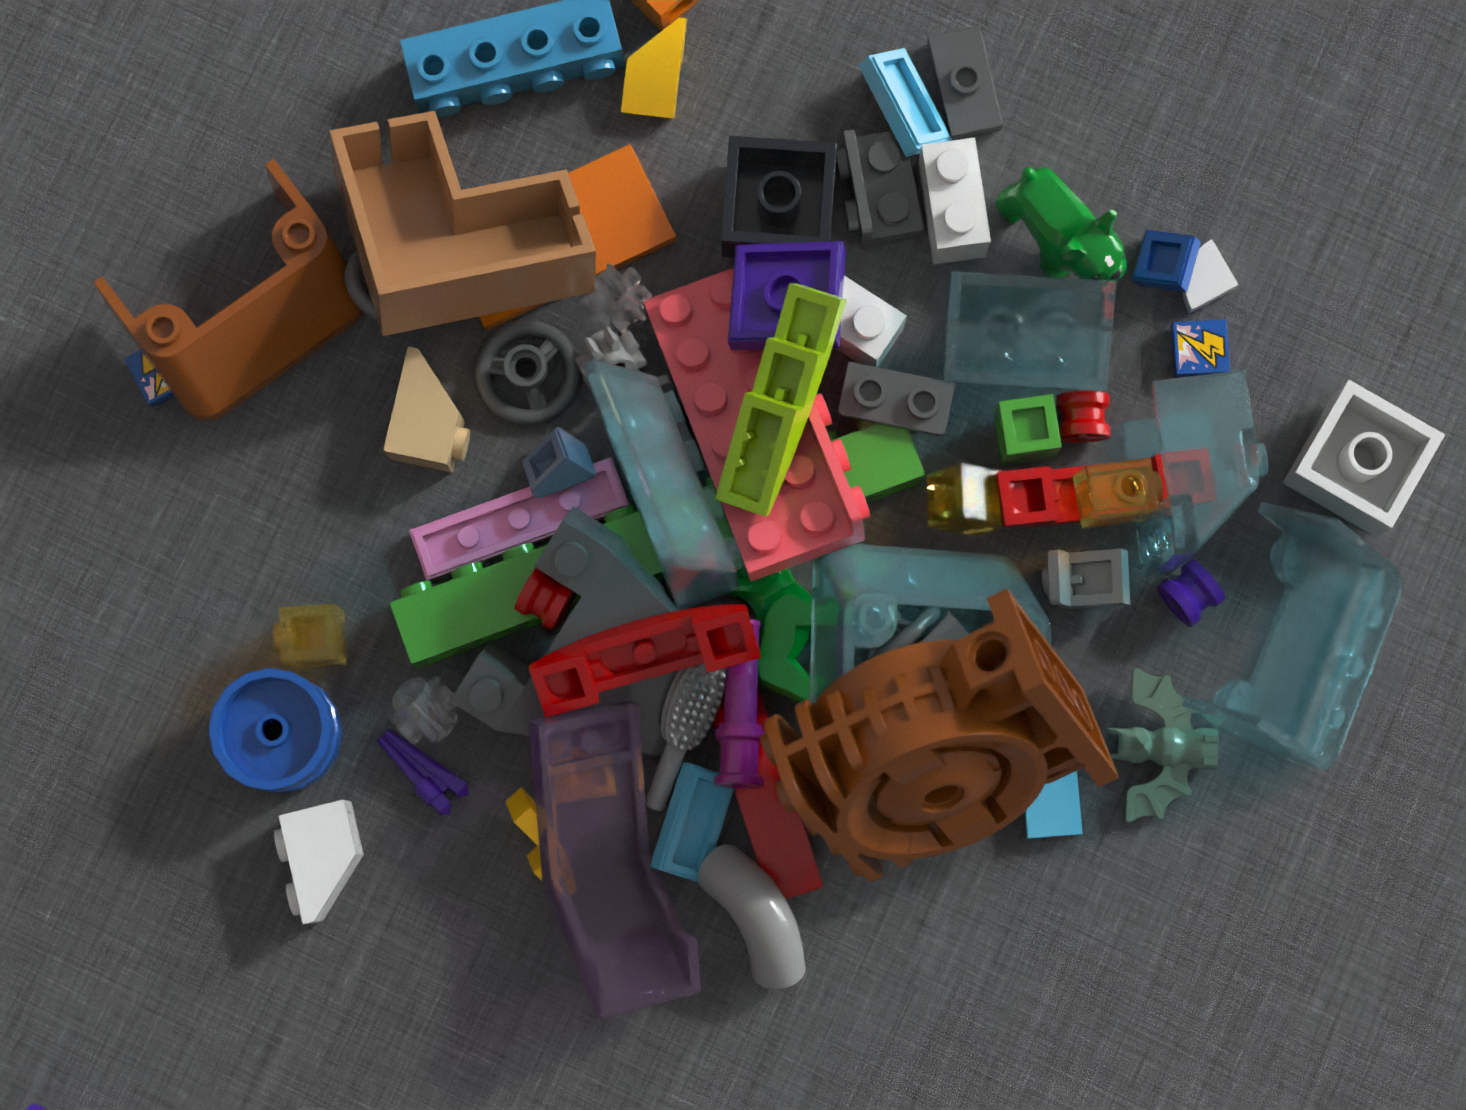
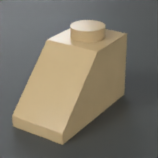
(424, 420)

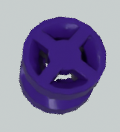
(1191, 592)

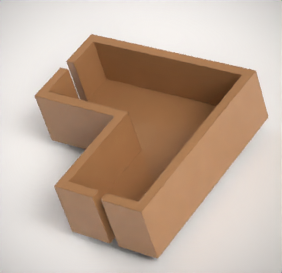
(452, 251)

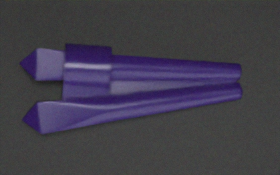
(427, 775)

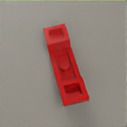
(1046, 495)
(643, 650)
(775, 834)

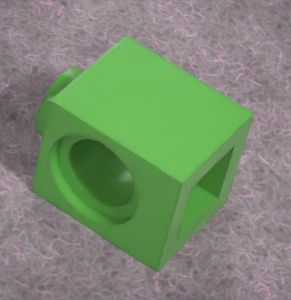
(1027, 429)

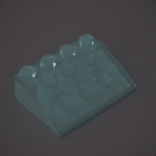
(665, 483)

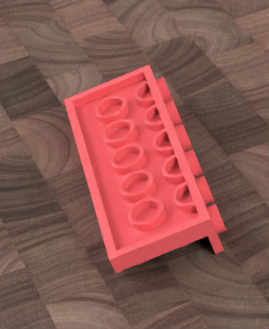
(815, 504)

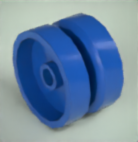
(279, 698)

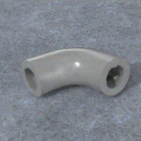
(759, 913)

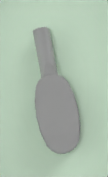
(685, 719)

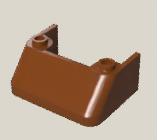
(261, 331)

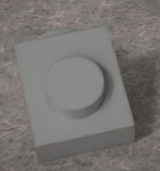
(1087, 578)

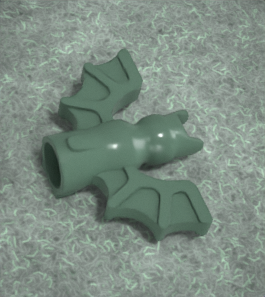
(1173, 747)

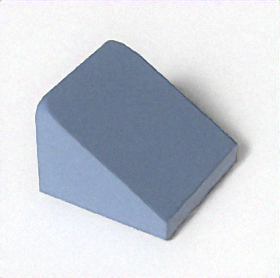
(557, 464)

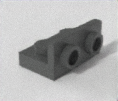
(881, 188)
(896, 399)

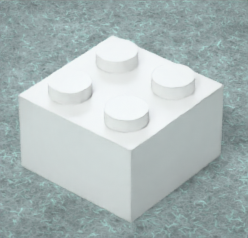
(1363, 459)

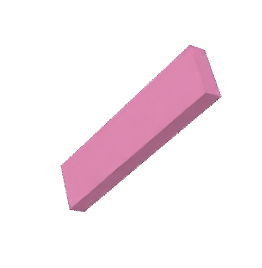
(510, 521)

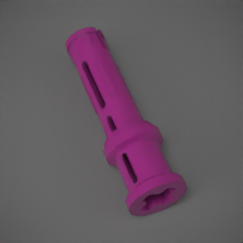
(739, 732)

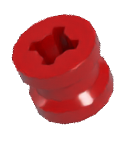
(1083, 416)
(545, 599)

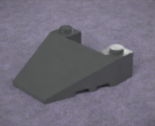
(612, 593)

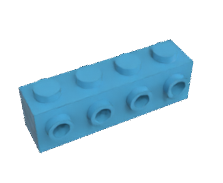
(512, 54)

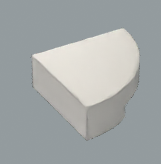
(1209, 278)

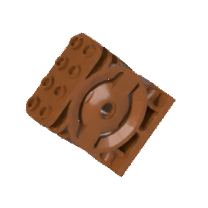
(936, 743)

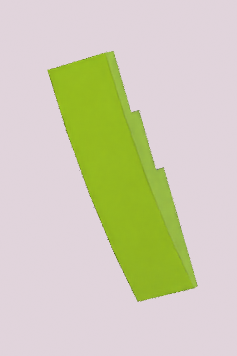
(780, 400)

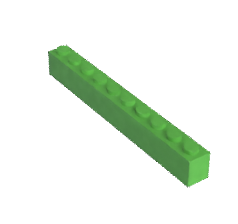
(482, 600)

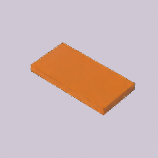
(619, 214)

